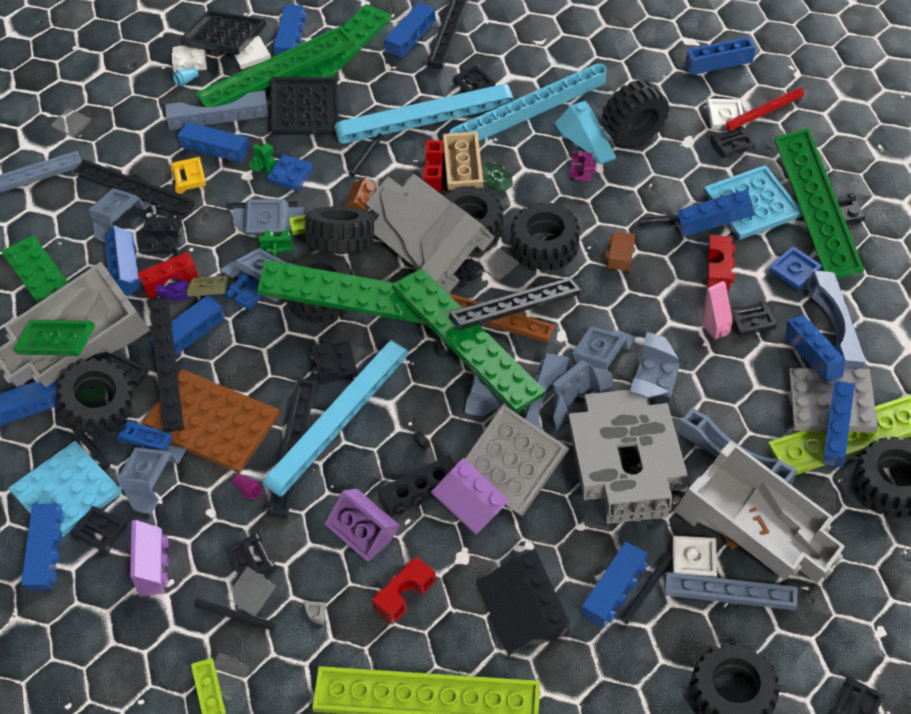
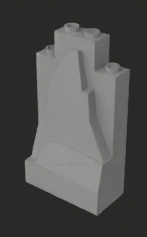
(426, 228)
(88, 297)
(795, 523)

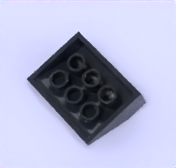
(523, 604)

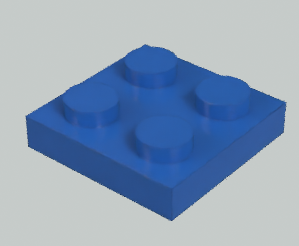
(290, 172)
(794, 267)

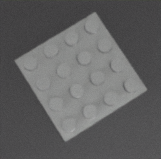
(813, 398)
(516, 458)

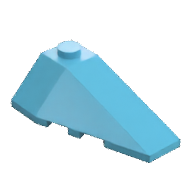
(584, 130)

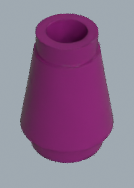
(248, 487)

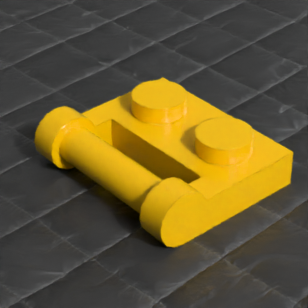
(193, 172)

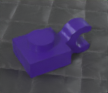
(175, 291)

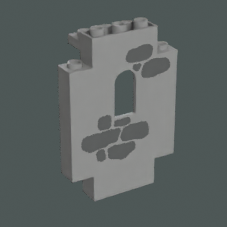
(624, 421)

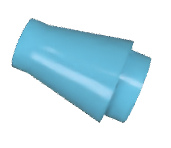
(182, 77)

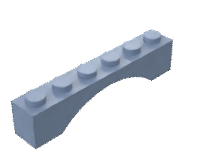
(248, 107)
(827, 293)
(551, 369)
(705, 434)

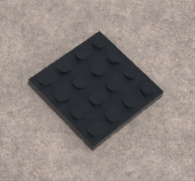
(223, 32)
(304, 105)

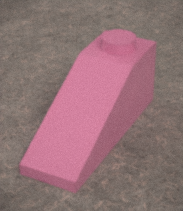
(717, 312)

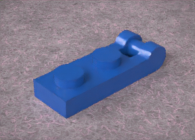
(144, 436)

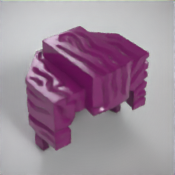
(582, 166)

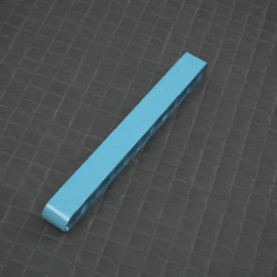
(535, 102)
(423, 113)
(334, 419)

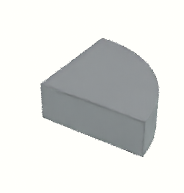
(315, 611)

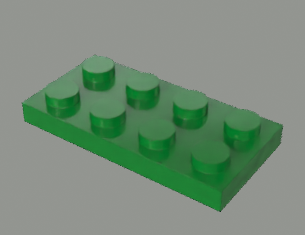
(54, 337)

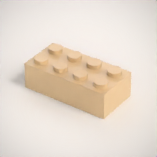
(462, 160)

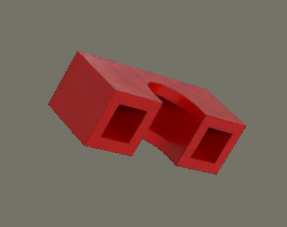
(434, 164)
(721, 250)
(177, 267)
(414, 576)

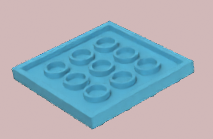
(770, 200)
(67, 480)

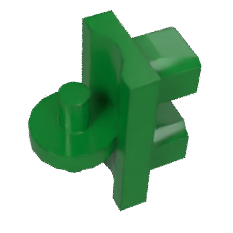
(262, 159)
(276, 244)

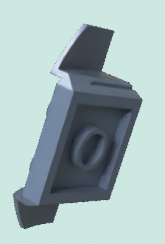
(110, 208)
(265, 216)
(250, 264)
(601, 346)
(656, 368)
(575, 383)
(481, 399)
(142, 473)

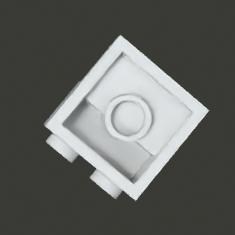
(188, 58)

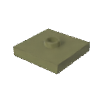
(207, 286)

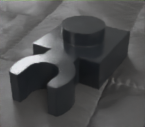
(469, 271)

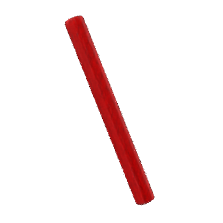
(764, 109)

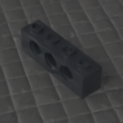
(408, 486)

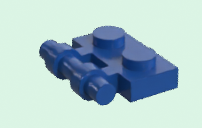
(248, 296)

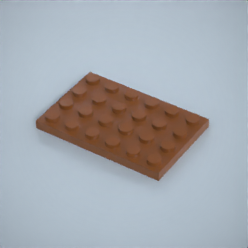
(217, 422)

